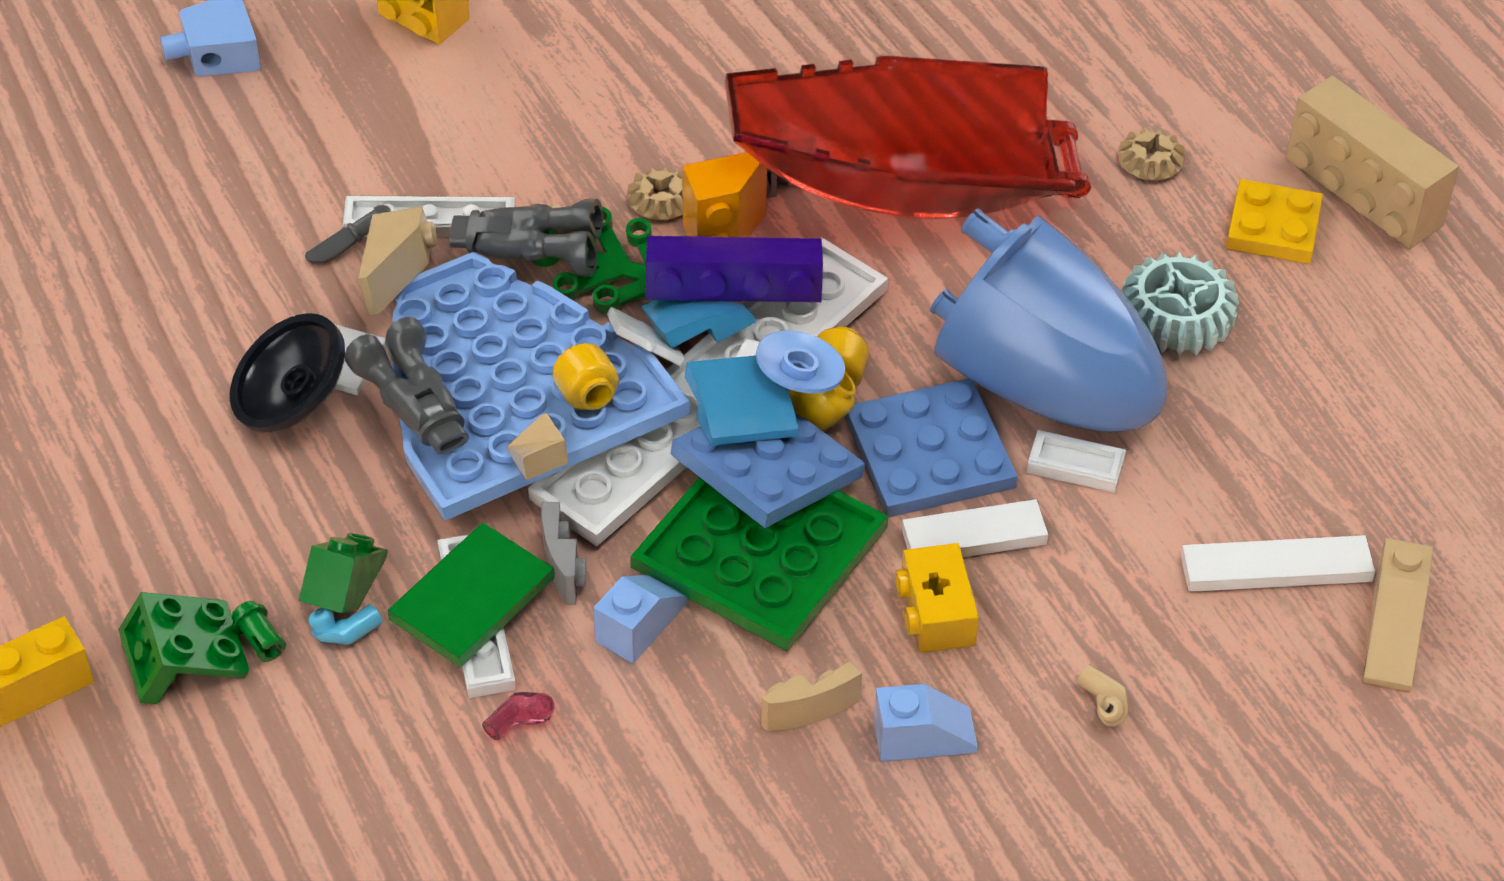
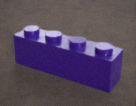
(734, 269)

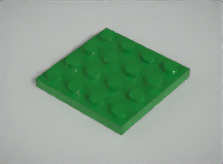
(757, 575)

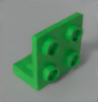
(179, 636)

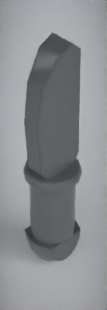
(343, 239)

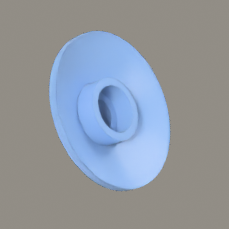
(800, 362)

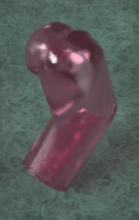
(519, 709)

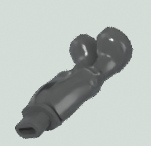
(522, 235)
(421, 399)

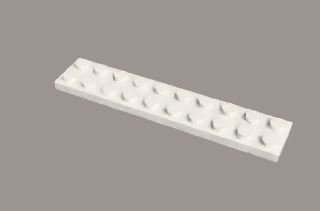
(618, 482)

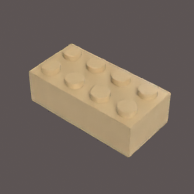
(1371, 162)

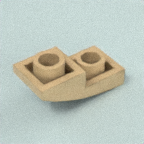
(801, 703)

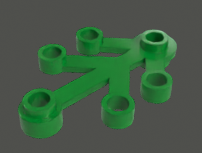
(610, 267)

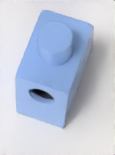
(215, 39)

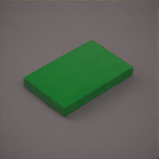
(471, 594)

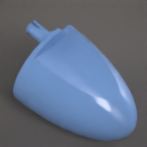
(1051, 332)

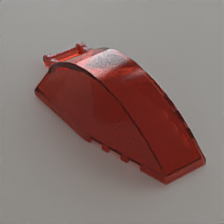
(909, 134)

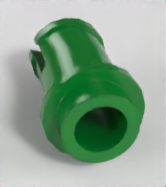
(251, 621)

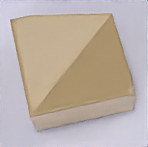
(539, 448)

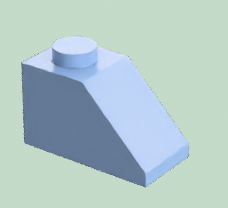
(635, 614)
(921, 723)

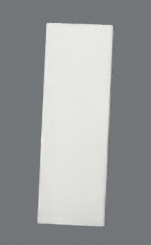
(980, 529)

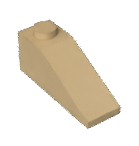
(394, 255)
(1397, 614)

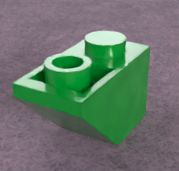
(341, 572)

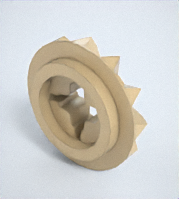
(1161, 165)
(660, 205)

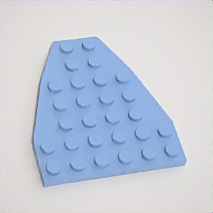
(497, 358)

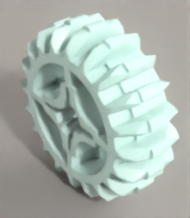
(1183, 302)

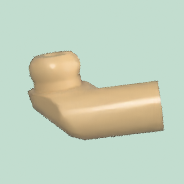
(1110, 695)

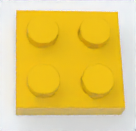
(1274, 221)

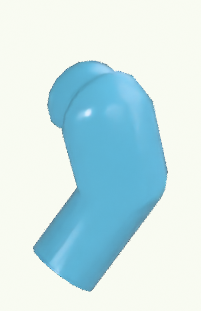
(343, 631)

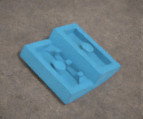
(684, 319)
(739, 401)

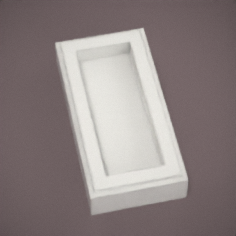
(1076, 461)

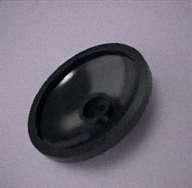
(287, 373)

